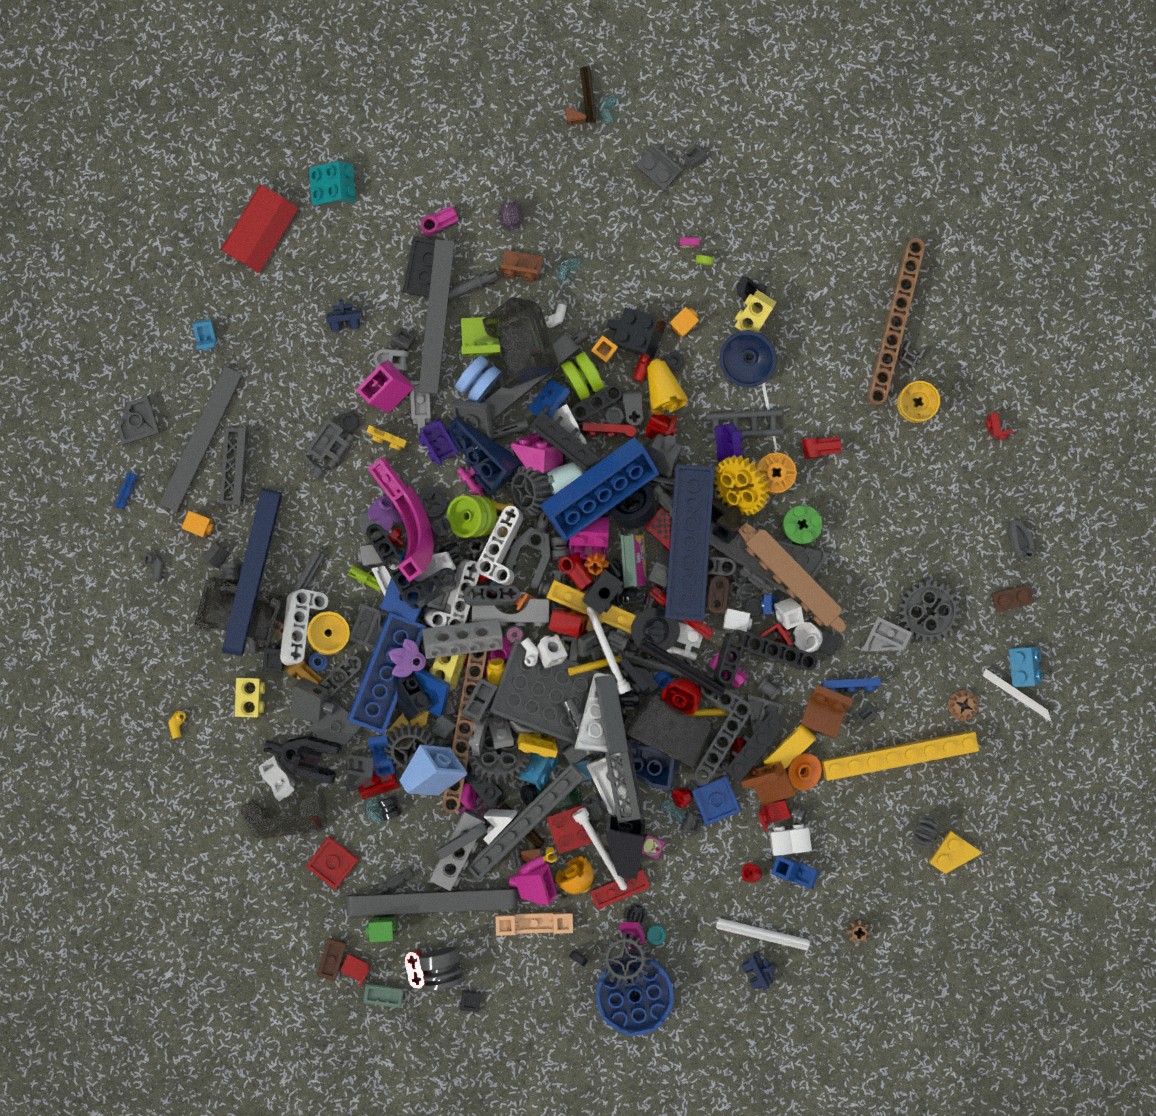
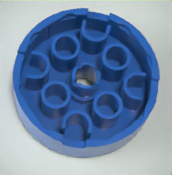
(639, 1014)

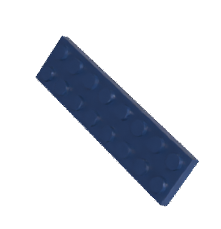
(689, 543)

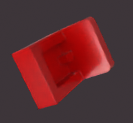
(993, 425)

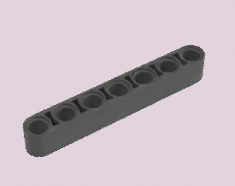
(506, 397)

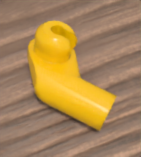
(175, 722)

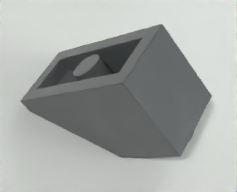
(659, 572)

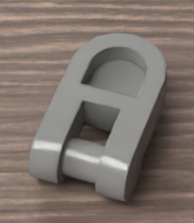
(385, 354)

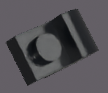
(726, 519)

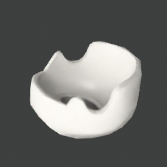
(808, 637)

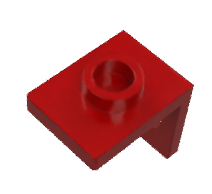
(659, 421)
(671, 430)
(783, 633)
(773, 812)
(355, 968)

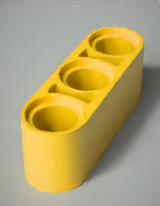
(791, 747)

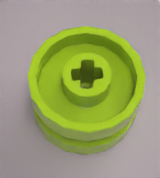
(582, 376)
(471, 516)

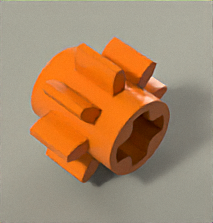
(596, 563)

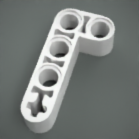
(503, 543)
(455, 595)
(299, 628)

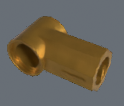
(303, 670)

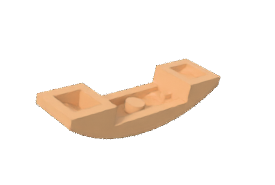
(534, 923)

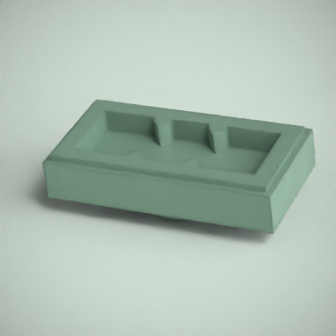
(383, 995)

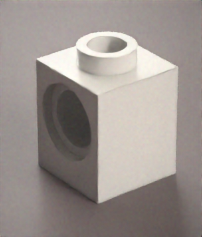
(789, 613)
(737, 620)
(551, 658)

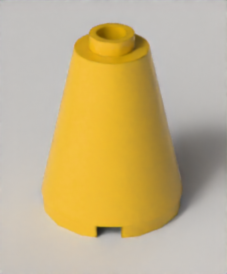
(664, 388)

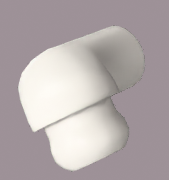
(557, 318)
(531, 652)

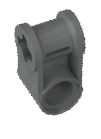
(633, 405)

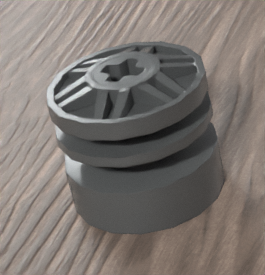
(443, 973)

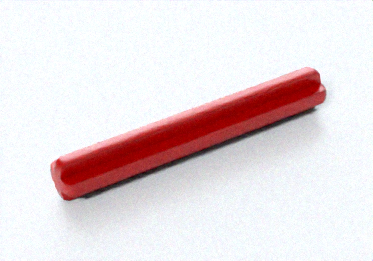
(698, 626)

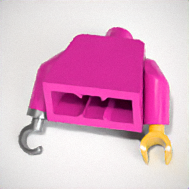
(536, 881)

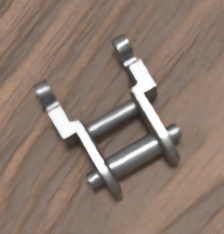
(914, 356)

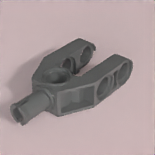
(544, 546)

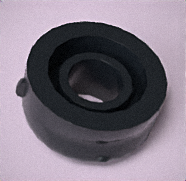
(642, 514)

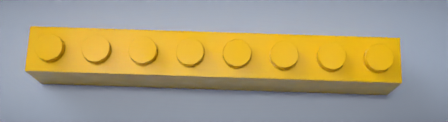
(900, 755)

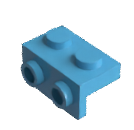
(1025, 666)
(539, 770)

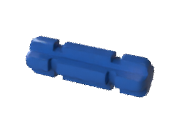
(126, 490)

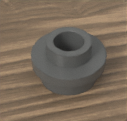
(799, 814)

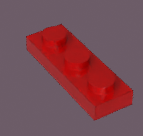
(612, 893)

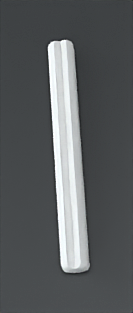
(763, 934)

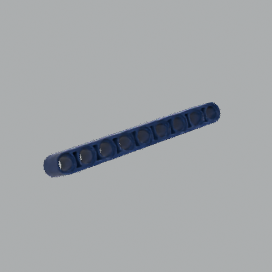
(252, 572)

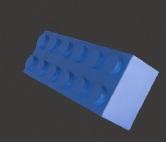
(599, 489)
(378, 686)

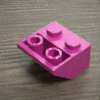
(385, 387)
(537, 453)
(591, 539)

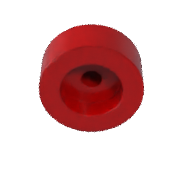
(395, 538)
(681, 797)
(751, 873)

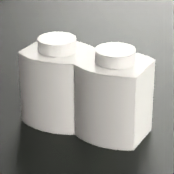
(790, 840)

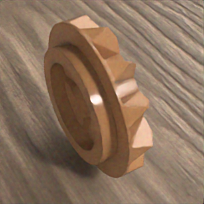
(955, 709)

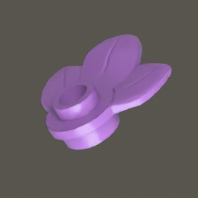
(384, 513)
(404, 659)

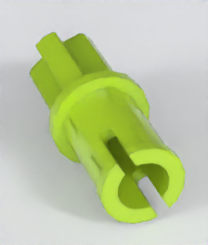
(364, 577)

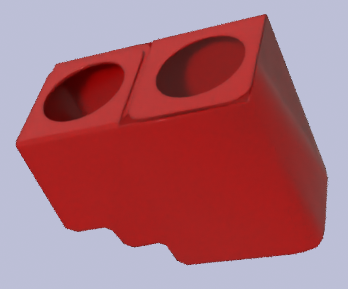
(568, 622)

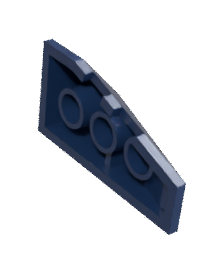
(488, 459)
(653, 767)

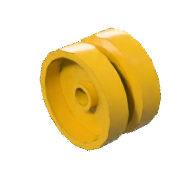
(339, 631)

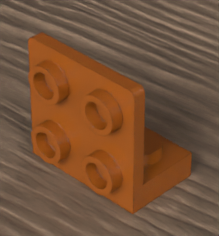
(521, 265)
(825, 711)
(770, 783)

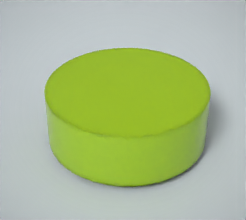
(705, 260)

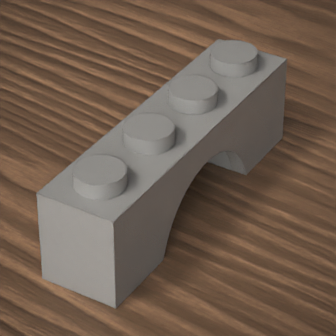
(536, 611)

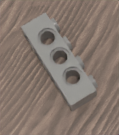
(462, 639)
(449, 879)

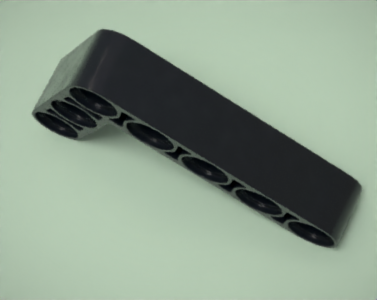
(411, 588)
(761, 650)

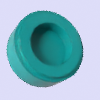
(656, 934)

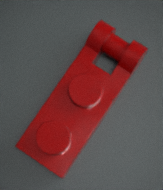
(610, 430)

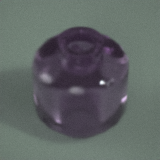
(511, 215)

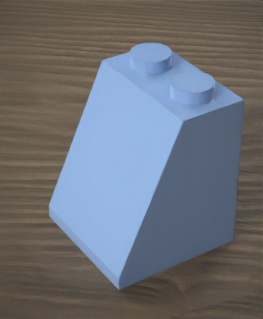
(432, 771)

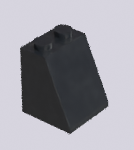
(625, 844)

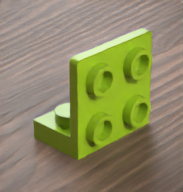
(475, 339)

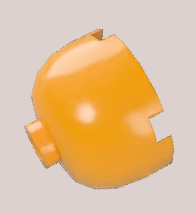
(576, 877)

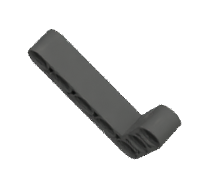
(723, 733)

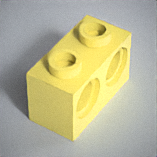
(757, 315)
(451, 668)
(243, 696)

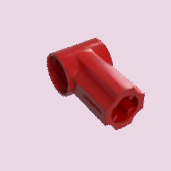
(816, 447)
(576, 572)

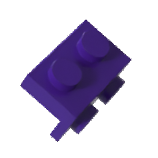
(437, 441)
(728, 441)

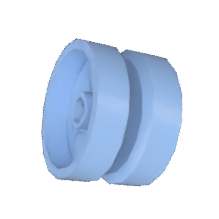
(476, 378)

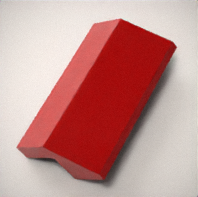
(259, 228)

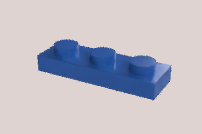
(852, 684)

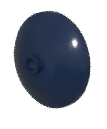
(739, 367)

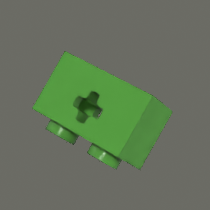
(381, 928)

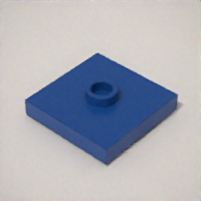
(551, 395)
(395, 603)
(435, 689)
(716, 800)

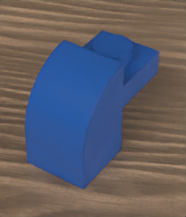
(382, 764)
(795, 871)

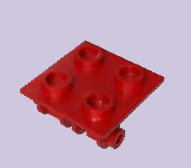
(567, 832)

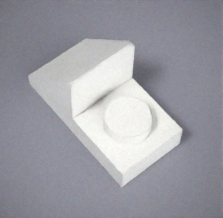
(499, 820)

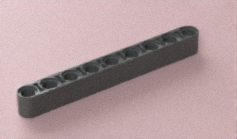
(431, 901)

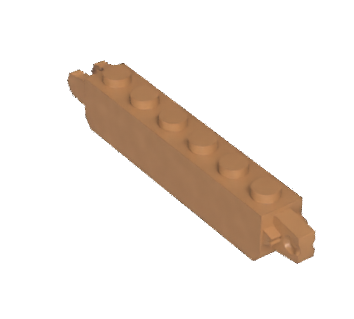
(793, 576)

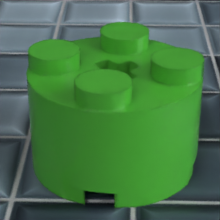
(812, 522)

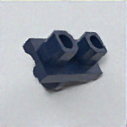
(334, 319)
(762, 969)

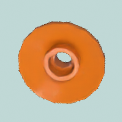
(810, 774)

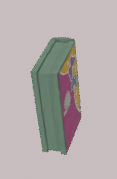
(634, 560)

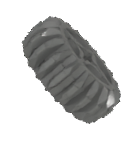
(529, 490)
(402, 740)
(626, 968)

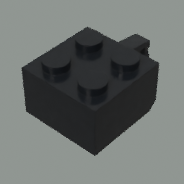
(637, 332)

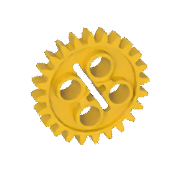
(737, 474)

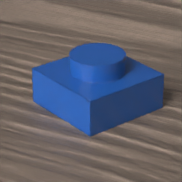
(768, 604)

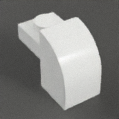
(277, 777)

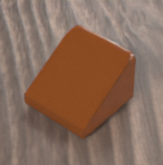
(574, 117)
(528, 855)

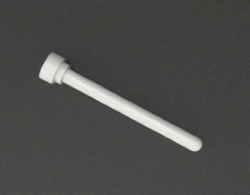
(622, 685)
(582, 817)

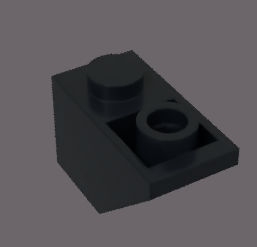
(412, 698)

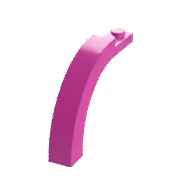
(413, 516)

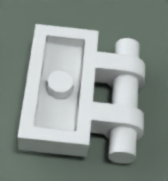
(690, 638)

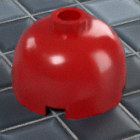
(682, 695)

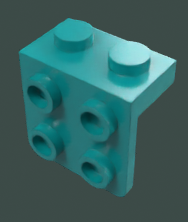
(332, 183)

